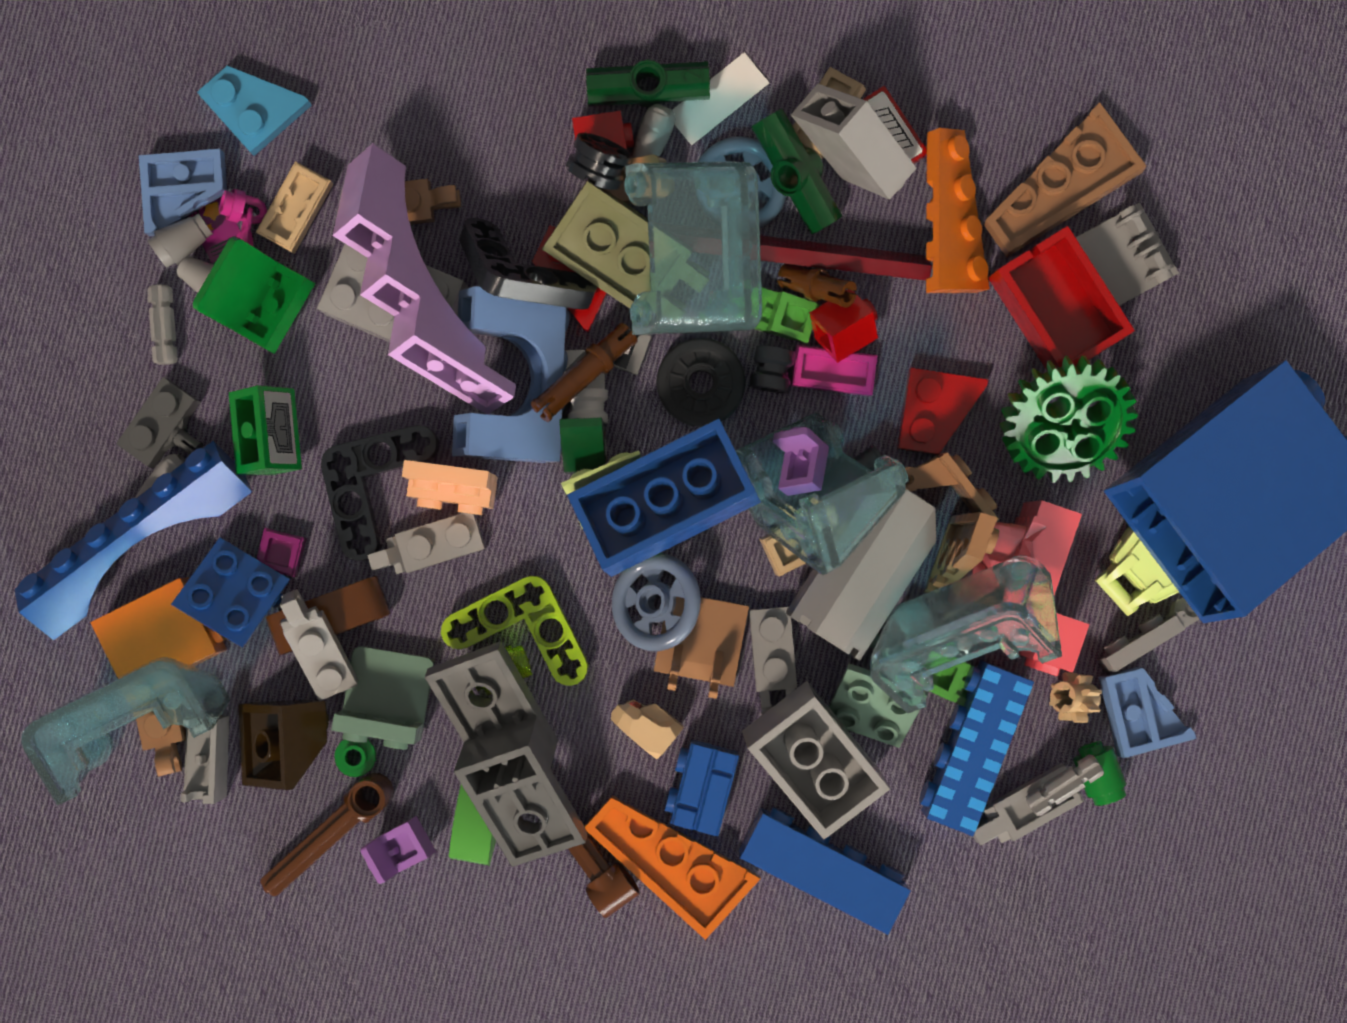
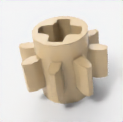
(1075, 697)

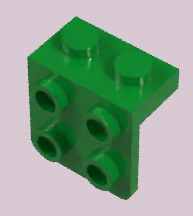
(252, 294)

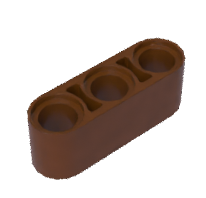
(344, 609)

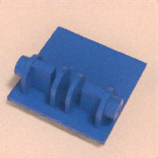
(231, 592)

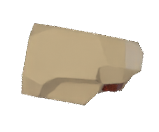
(647, 726)

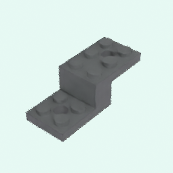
(506, 754)

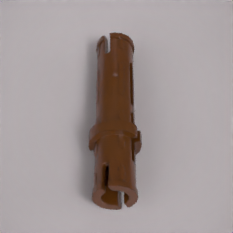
(598, 360)

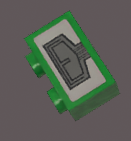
(265, 430)

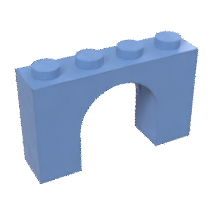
(540, 336)

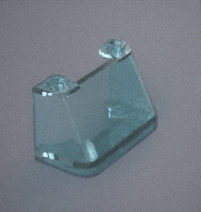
(699, 247)
(825, 523)
(988, 611)
(77, 736)

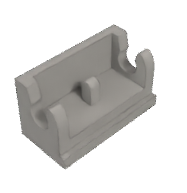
(207, 764)

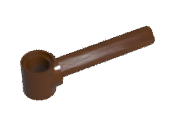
(329, 832)
(609, 885)

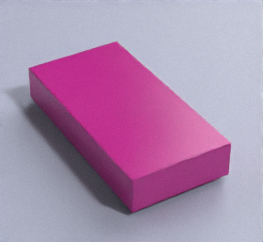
(819, 371)

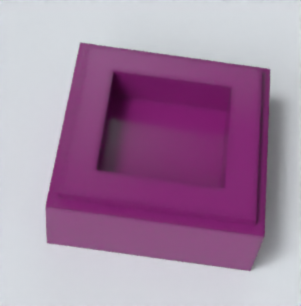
(281, 551)

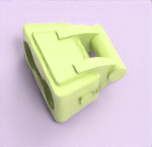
(1140, 569)

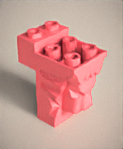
(1045, 534)

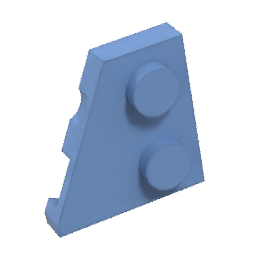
(179, 185)
(1139, 714)

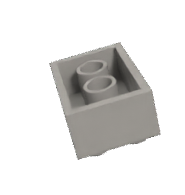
(344, 303)
(815, 760)

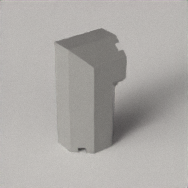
(859, 596)

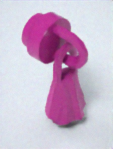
(233, 205)

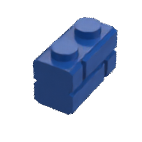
(702, 788)

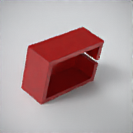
(1060, 301)

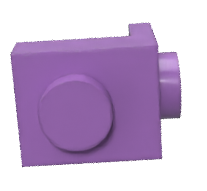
(802, 462)
(397, 849)

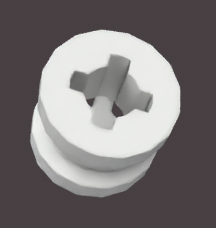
(589, 404)

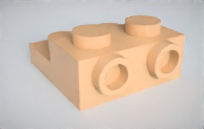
(450, 484)

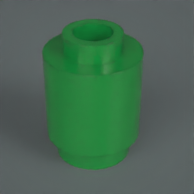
(1111, 785)

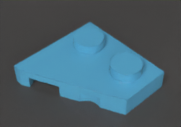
(252, 107)

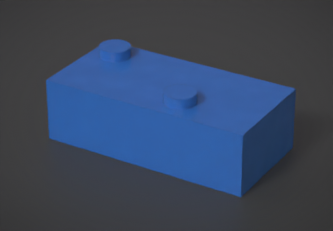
(663, 498)

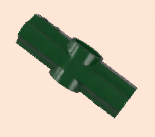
(676, 83)
(796, 171)

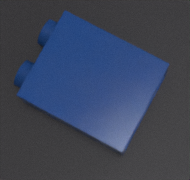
(1241, 493)

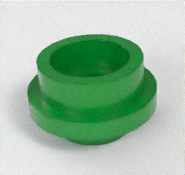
(367, 753)

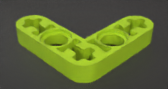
(533, 616)

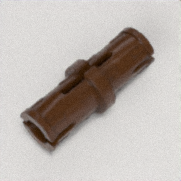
(817, 285)

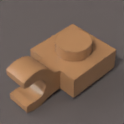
(423, 201)
(163, 740)

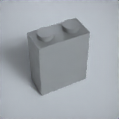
(854, 140)

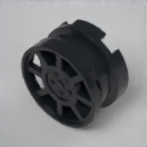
(598, 161)

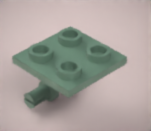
(868, 709)

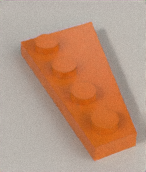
(957, 231)
(678, 869)

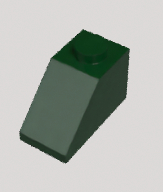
(583, 443)

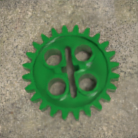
(1068, 419)

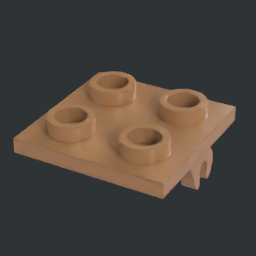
(953, 471)
(710, 649)

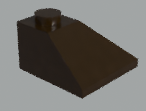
(280, 741)

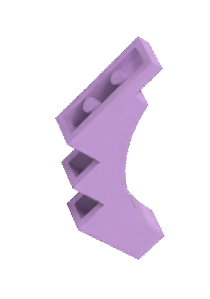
(425, 327)

